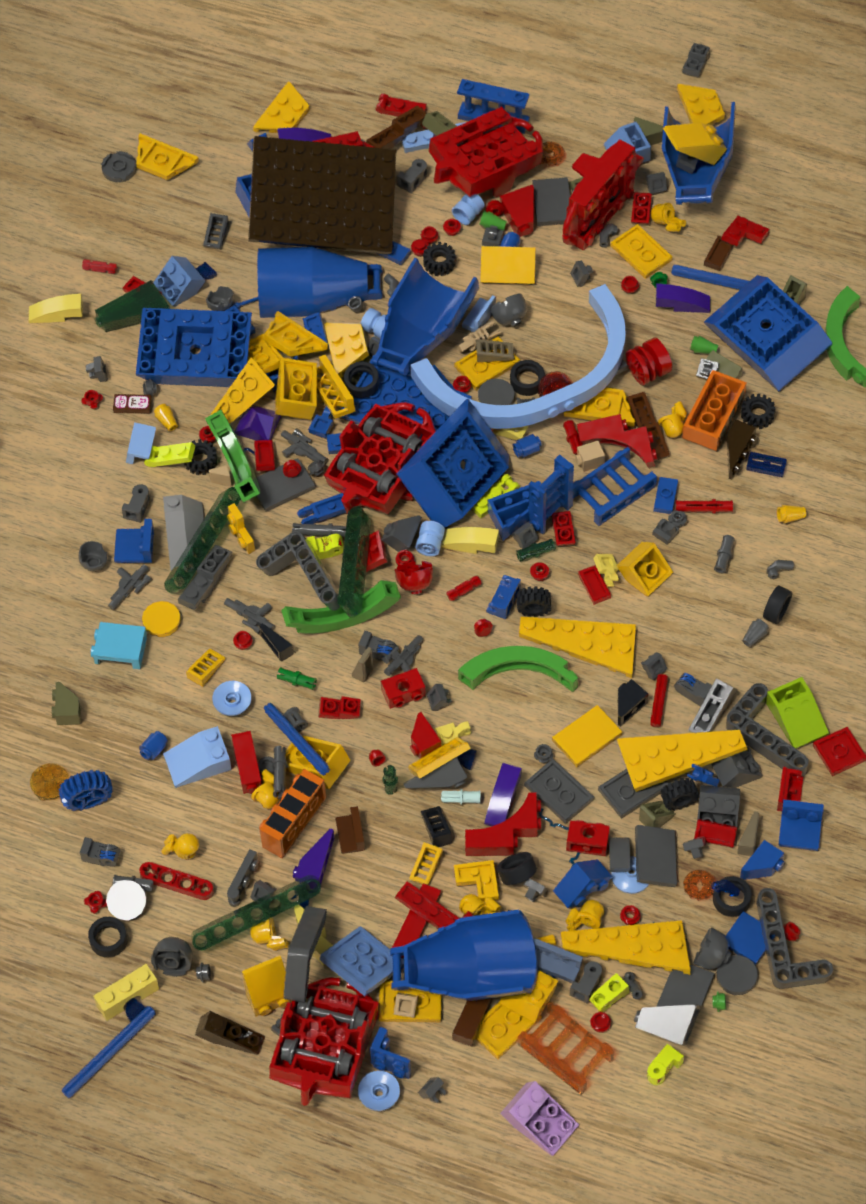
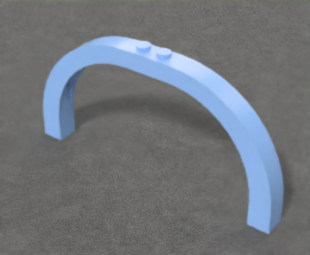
(551, 404)

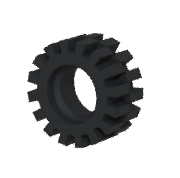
(439, 267)
(758, 402)
(204, 465)
(534, 601)
(679, 794)

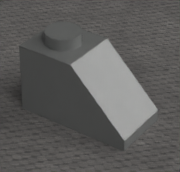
(401, 533)

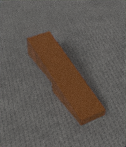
(400, 128)
(644, 417)
(470, 1021)

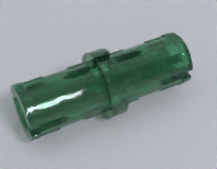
(526, 553)
(390, 780)

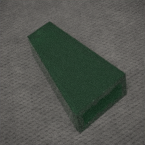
(127, 309)

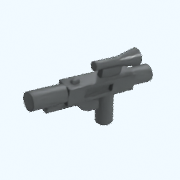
(300, 447)
(128, 583)
(252, 613)
(404, 658)

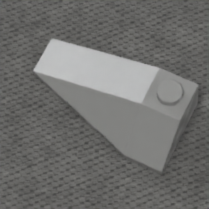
(182, 520)

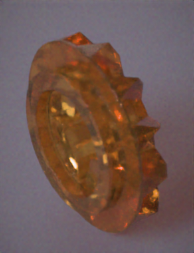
(556, 149)
(693, 878)

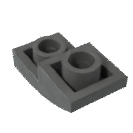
(696, 59)
(619, 854)

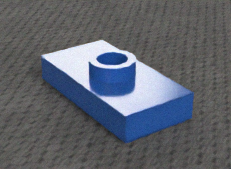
(398, 255)
(316, 326)
(665, 495)

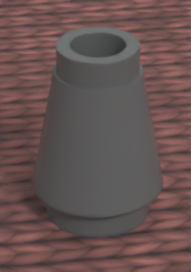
(755, 632)

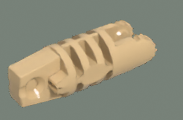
(479, 334)

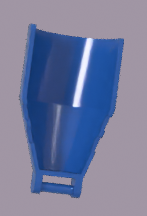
(705, 178)
(311, 281)
(420, 318)
(471, 958)

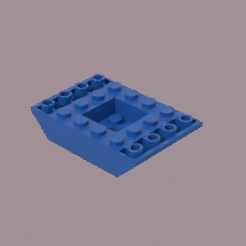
(171, 335)
(773, 352)
(435, 469)

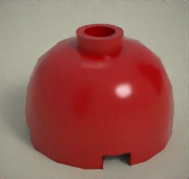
(413, 576)

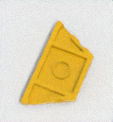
(701, 104)
(284, 111)
(162, 158)
(292, 337)
(346, 344)
(605, 404)

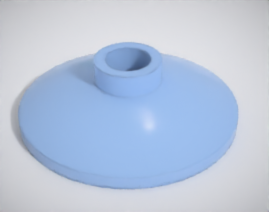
(231, 691)
(628, 882)
(376, 1082)

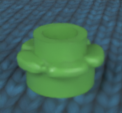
(719, 1001)

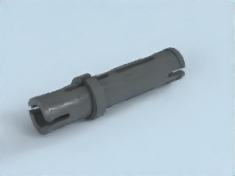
(319, 530)
(279, 765)

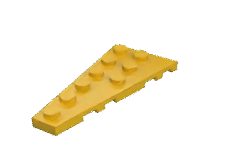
(587, 640)
(668, 756)
(639, 945)

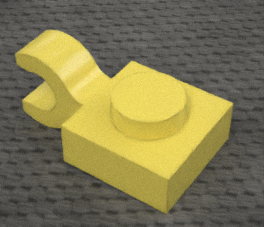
(607, 565)
(449, 731)

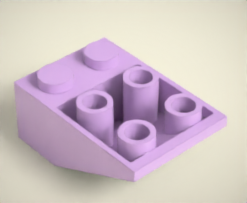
(539, 1117)

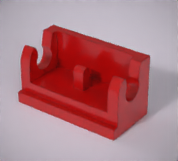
(790, 786)

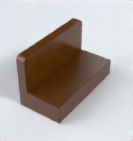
(350, 832)

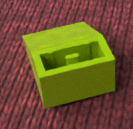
(797, 713)

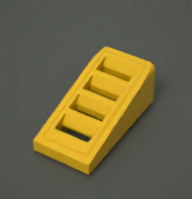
(207, 674)
(431, 849)

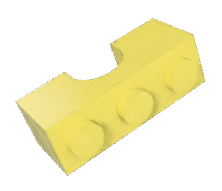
(113, 998)

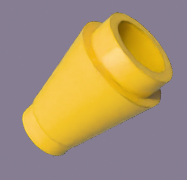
(165, 416)
(790, 513)

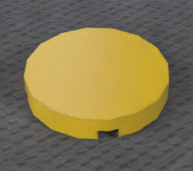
(161, 619)

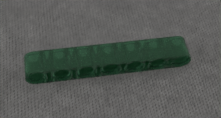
(197, 545)
(354, 561)
(245, 912)

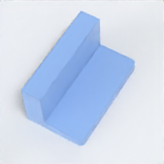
(479, 314)
(140, 442)

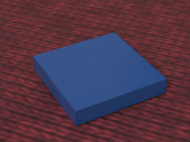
(746, 938)

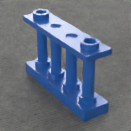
(490, 93)
(551, 494)
(617, 502)

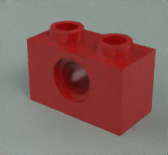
(407, 680)
(579, 843)

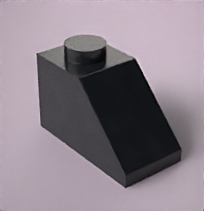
(630, 700)

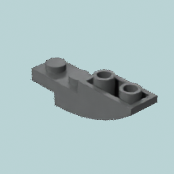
(206, 578)

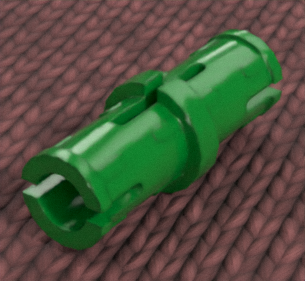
(296, 678)

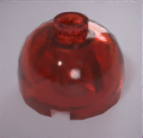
(552, 382)

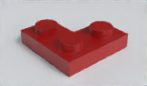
(744, 228)

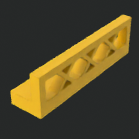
(336, 388)

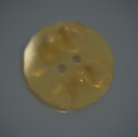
(47, 781)

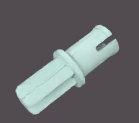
(460, 796)

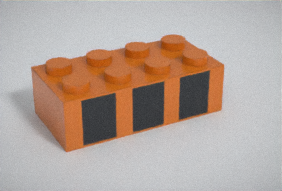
(714, 410)
(292, 813)

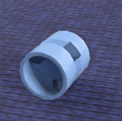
(468, 208)
(373, 322)
(430, 538)

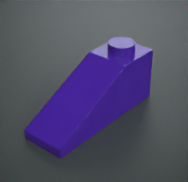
(316, 859)

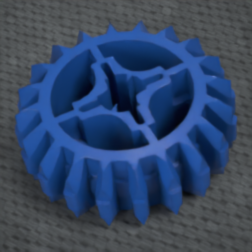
(85, 790)

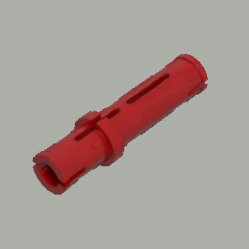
(705, 506)

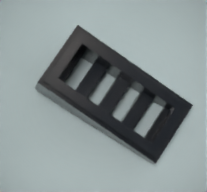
(277, 644)
(441, 837)

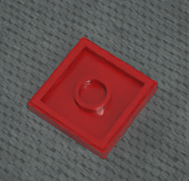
(839, 751)

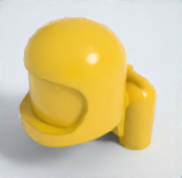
(665, 214)
(673, 423)
(264, 793)
(184, 846)
(477, 906)
(588, 915)
(266, 933)

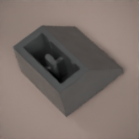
(737, 769)
(719, 804)

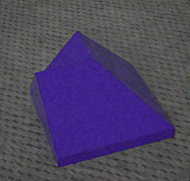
(257, 423)

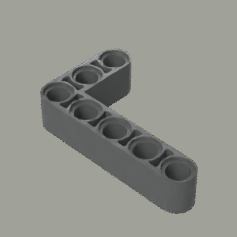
(299, 551)
(763, 735)
(780, 947)
(301, 952)

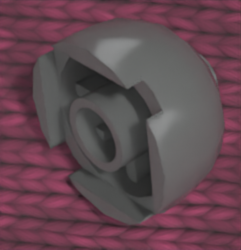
(510, 311)
(712, 950)
(172, 956)

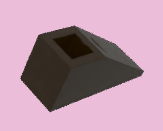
(739, 440)
(228, 1033)

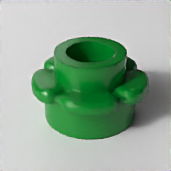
(659, 278)

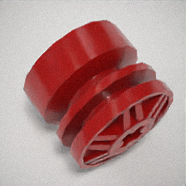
(649, 361)

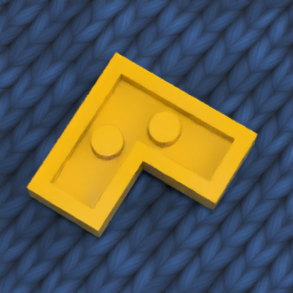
(237, 527)
(478, 873)

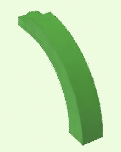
(839, 355)
(241, 468)
(324, 620)
(517, 658)

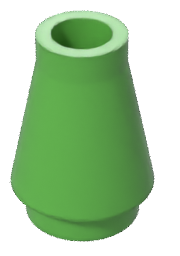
(491, 219)
(702, 345)

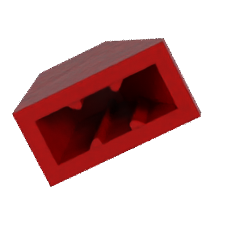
(519, 209)
(246, 761)

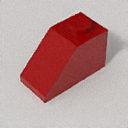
(423, 737)

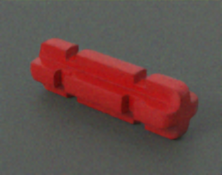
(99, 266)
(463, 588)

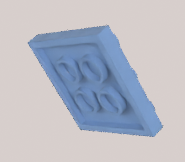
(360, 960)

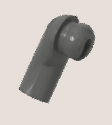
(608, 229)
(390, 280)
(776, 566)
(634, 986)

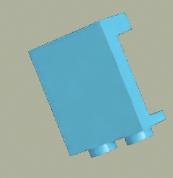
(119, 643)

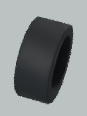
(526, 366)
(359, 367)
(777, 604)
(517, 868)
(734, 911)
(107, 922)

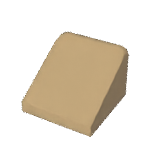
(220, 476)
(405, 1005)

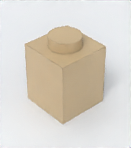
(590, 456)

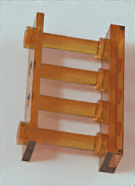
(561, 1067)

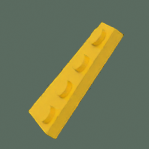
(245, 391)

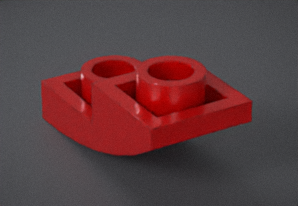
(641, 208)
(563, 528)
(339, 709)

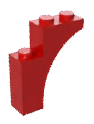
(613, 431)
(502, 838)

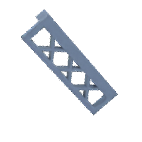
(557, 961)

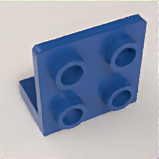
(135, 544)
(800, 825)
(385, 1060)

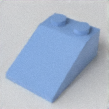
(198, 758)

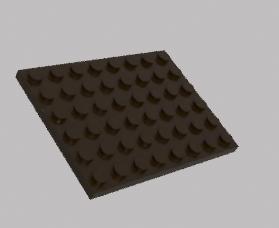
(322, 195)

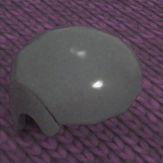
(221, 299)
(92, 556)

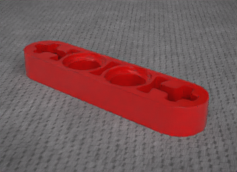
(178, 877)

